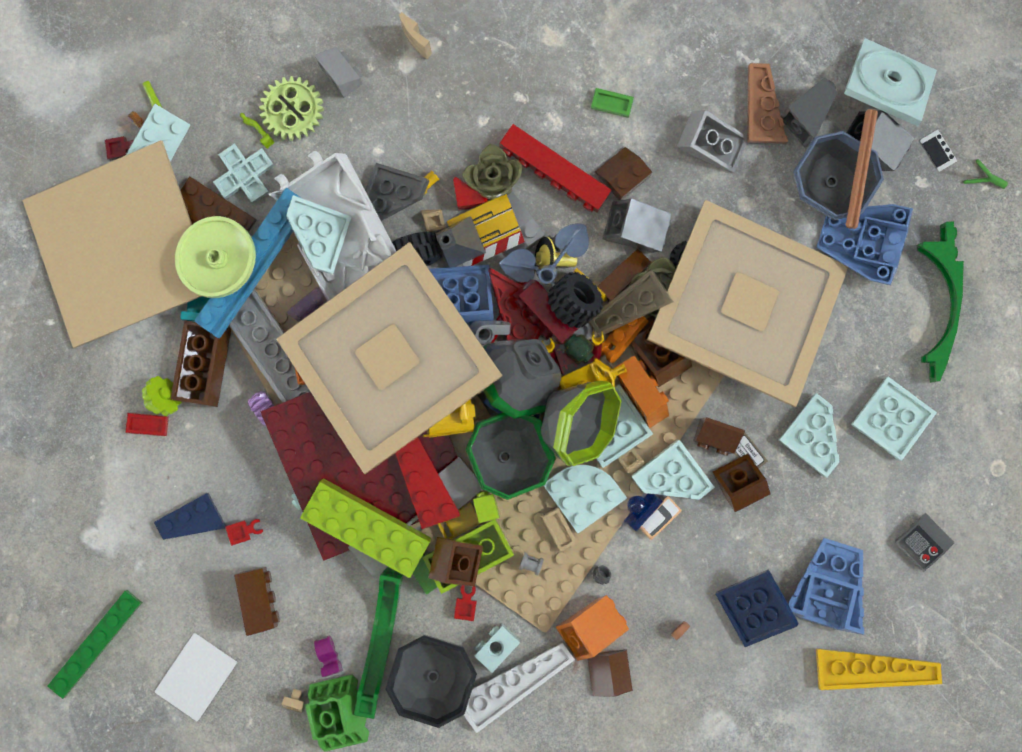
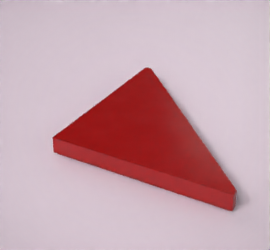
(520, 325)

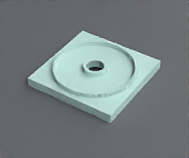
(872, 85)

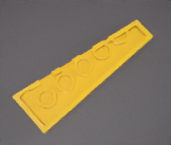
(861, 670)

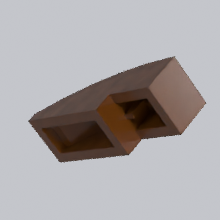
(623, 274)

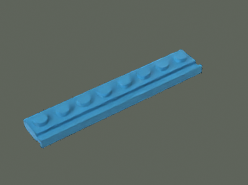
(268, 242)

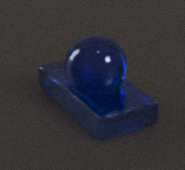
(641, 509)

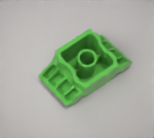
(332, 713)

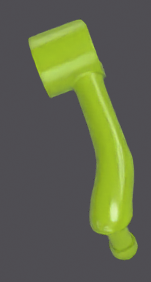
(266, 140)

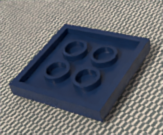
(757, 608)

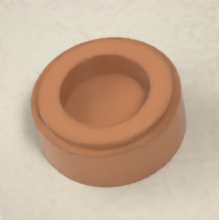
(680, 630)

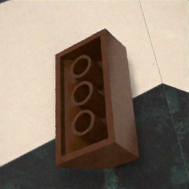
(200, 365)

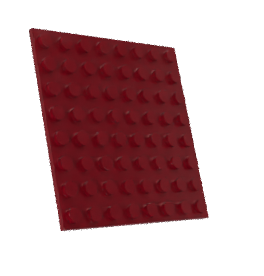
(315, 451)

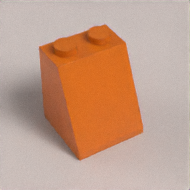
(592, 628)

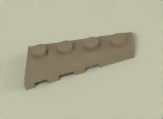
(634, 302)

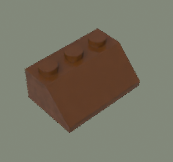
(256, 600)

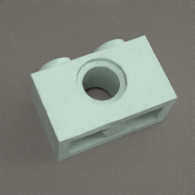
(493, 659)

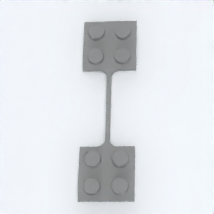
(461, 486)

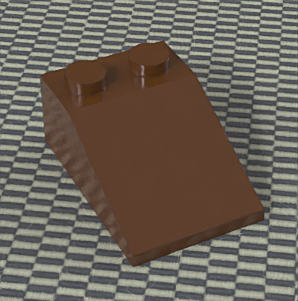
(659, 361)

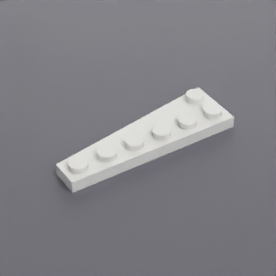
(505, 690)

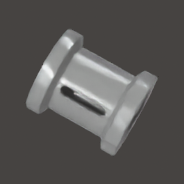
(531, 563)

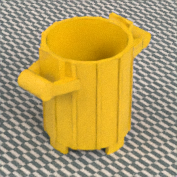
(456, 422)

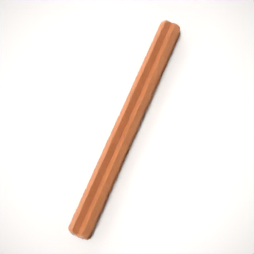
(861, 169)

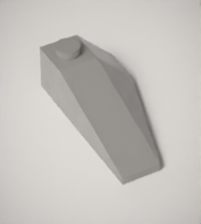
(528, 226)

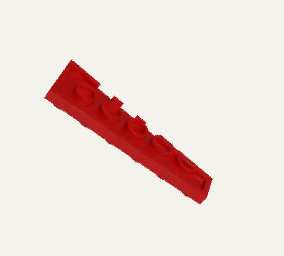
(425, 486)

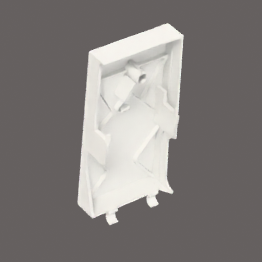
(337, 187)

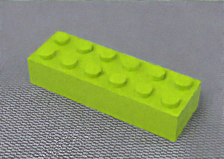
(365, 528)

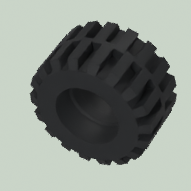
(424, 243)
(575, 300)

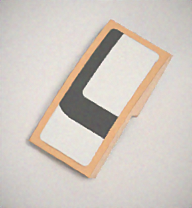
(660, 518)

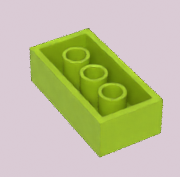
(495, 549)

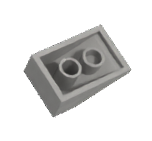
(712, 140)

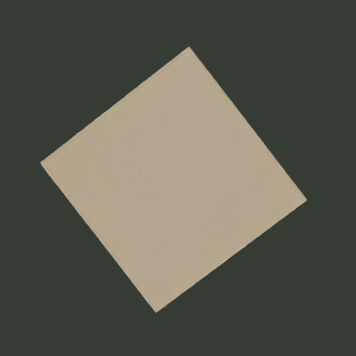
(113, 243)

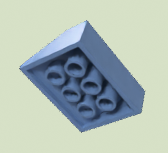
(468, 290)

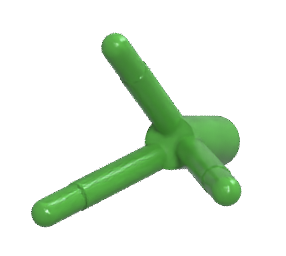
(991, 177)

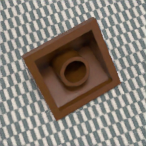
(610, 674)

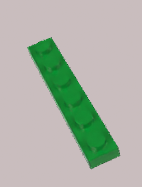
(94, 644)

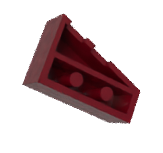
(534, 300)

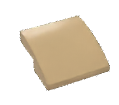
(413, 35)

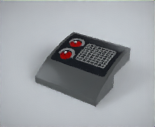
(924, 542)

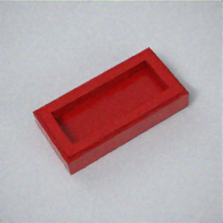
(147, 424)

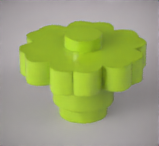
(158, 395)

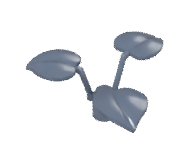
(520, 263)

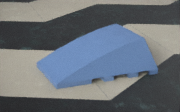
(832, 588)

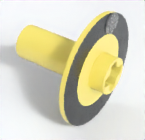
(546, 254)

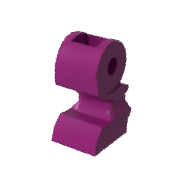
(328, 656)

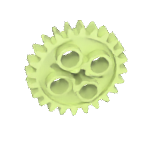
(278, 120)

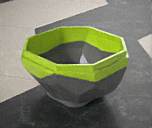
(581, 421)

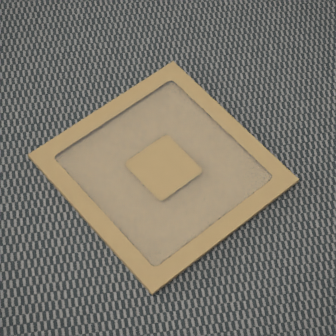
(749, 303)
(388, 358)

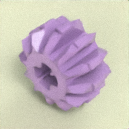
(259, 402)

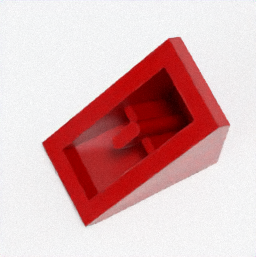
(466, 196)

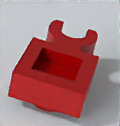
(240, 532)
(465, 607)

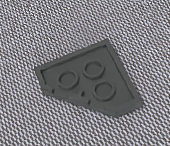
(394, 190)

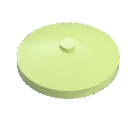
(215, 257)

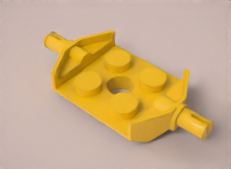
(592, 372)

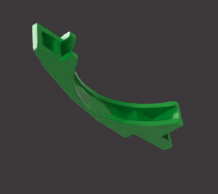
(944, 256)
(373, 673)

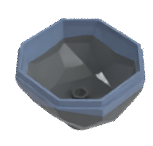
(834, 158)

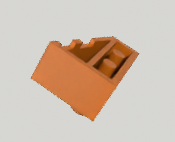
(644, 391)

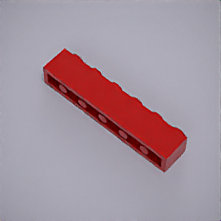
(554, 168)

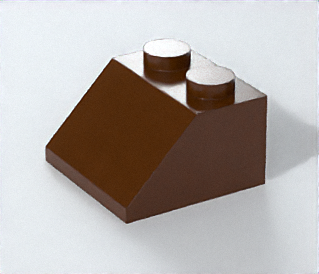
(624, 173)
(718, 436)
(741, 482)
(455, 562)

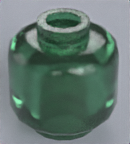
(579, 349)

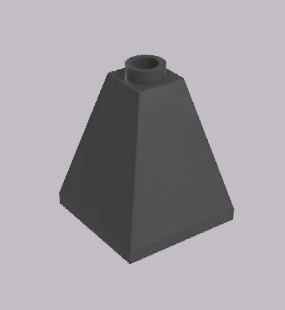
(460, 242)

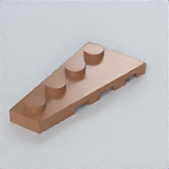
(763, 107)

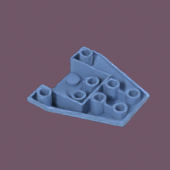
(873, 246)

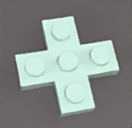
(243, 173)

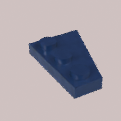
(191, 519)

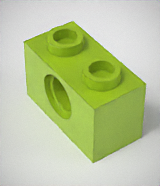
(486, 507)

